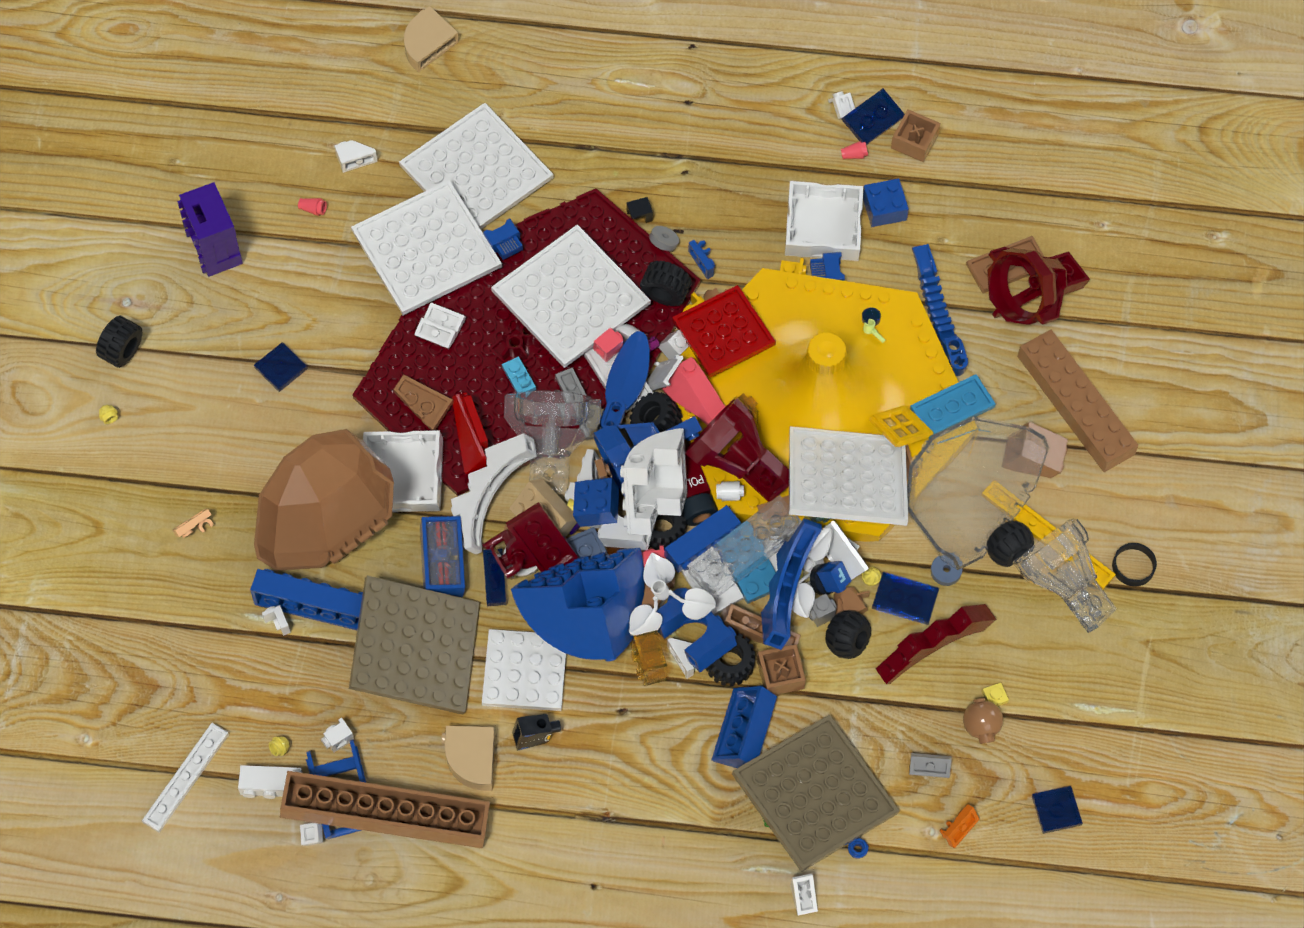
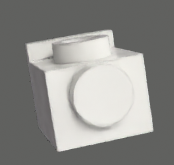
(337, 736)

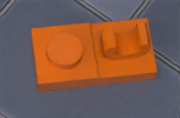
(961, 826)

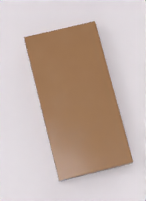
(979, 265)

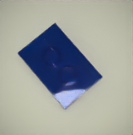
(873, 117)
(905, 598)

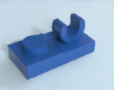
(700, 257)

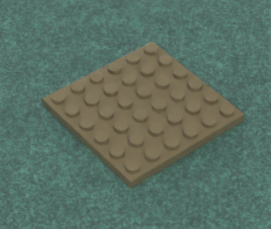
(414, 645)
(815, 793)

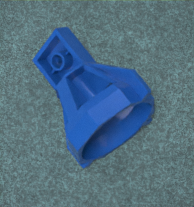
(615, 448)

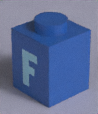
(834, 577)

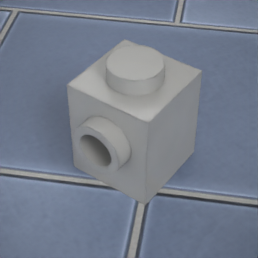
(822, 610)

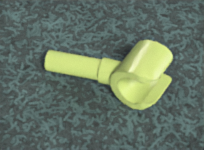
(870, 329)

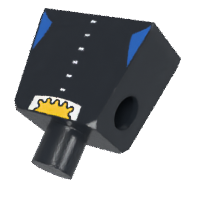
(534, 730)

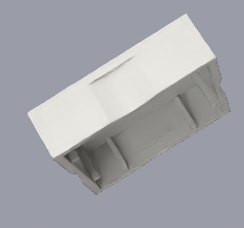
(823, 220)
(414, 465)

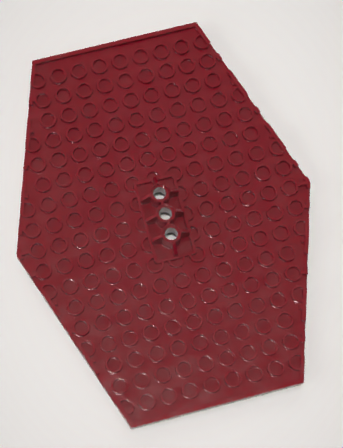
(491, 330)

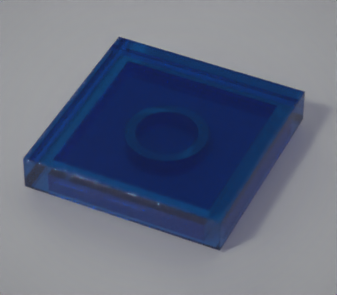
(280, 367)
(1057, 809)

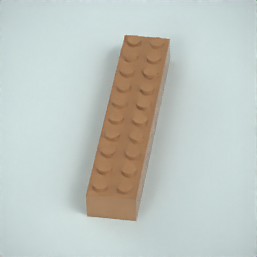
(384, 809)

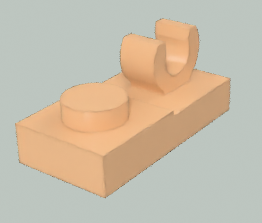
(186, 527)

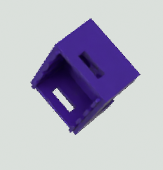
(210, 229)

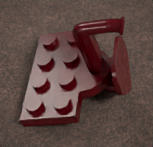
(530, 542)

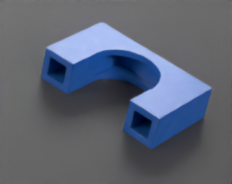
(710, 646)

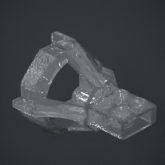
(551, 441)
(1073, 579)

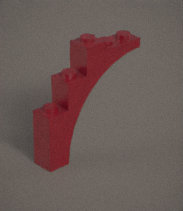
(939, 634)

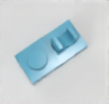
(518, 375)

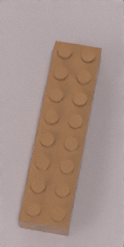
(1077, 400)

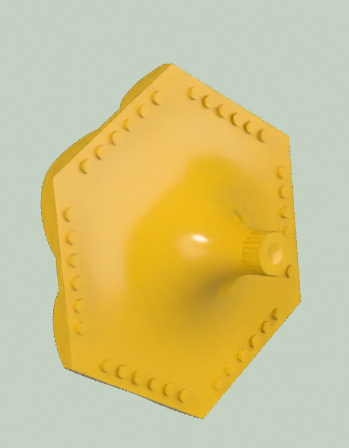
(828, 370)

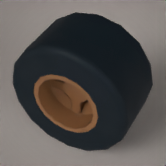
(698, 508)

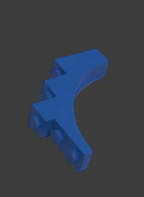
(783, 585)

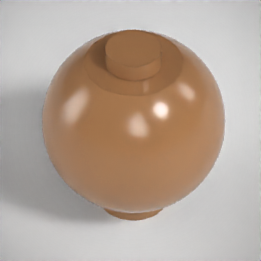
(983, 720)

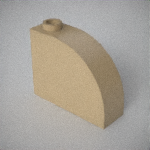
(428, 38)
(470, 755)

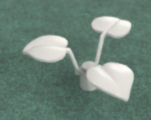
(656, 575)
(804, 594)

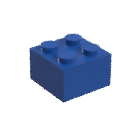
(885, 202)
(596, 502)

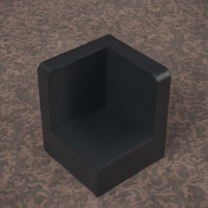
(640, 208)

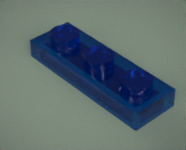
(494, 580)

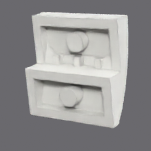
(440, 325)

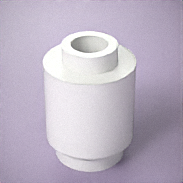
(730, 491)

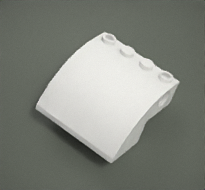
(654, 480)

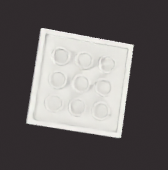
(523, 672)

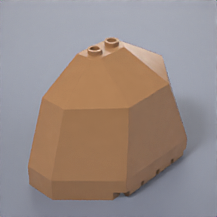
(322, 502)

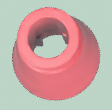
(855, 151)
(313, 205)

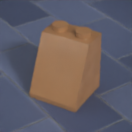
(1057, 450)

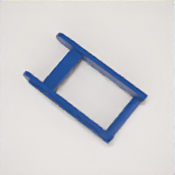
(335, 768)

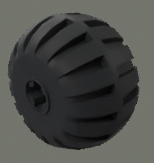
(1009, 542)
(848, 634)

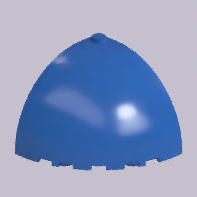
(585, 603)

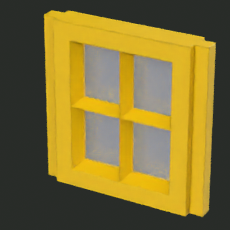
(901, 426)

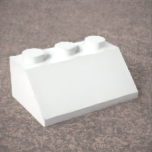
(843, 550)

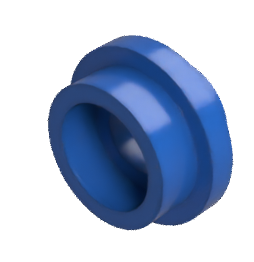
(861, 843)

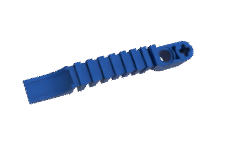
(936, 308)

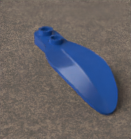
(626, 378)

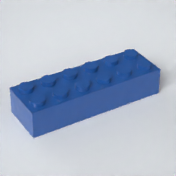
(307, 598)

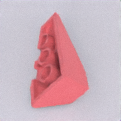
(694, 391)

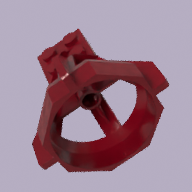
(1048, 278)
(745, 456)

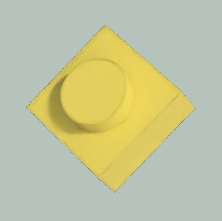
(995, 694)

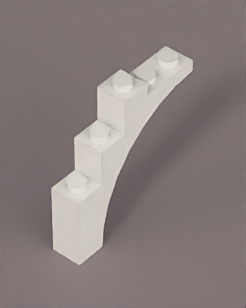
(483, 484)
(609, 534)

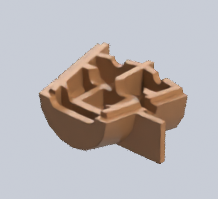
(851, 600)

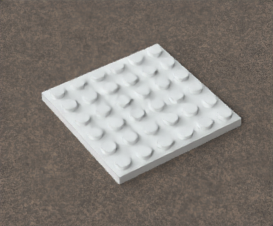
(482, 162)
(426, 247)
(570, 295)
(847, 476)

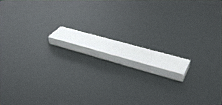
(185, 777)

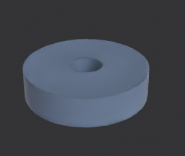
(942, 577)

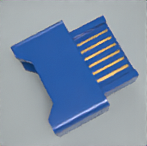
(504, 239)
(827, 266)

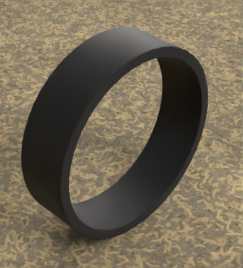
(1136, 546)

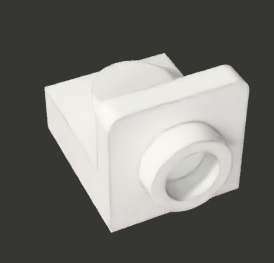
(842, 103)
(276, 615)

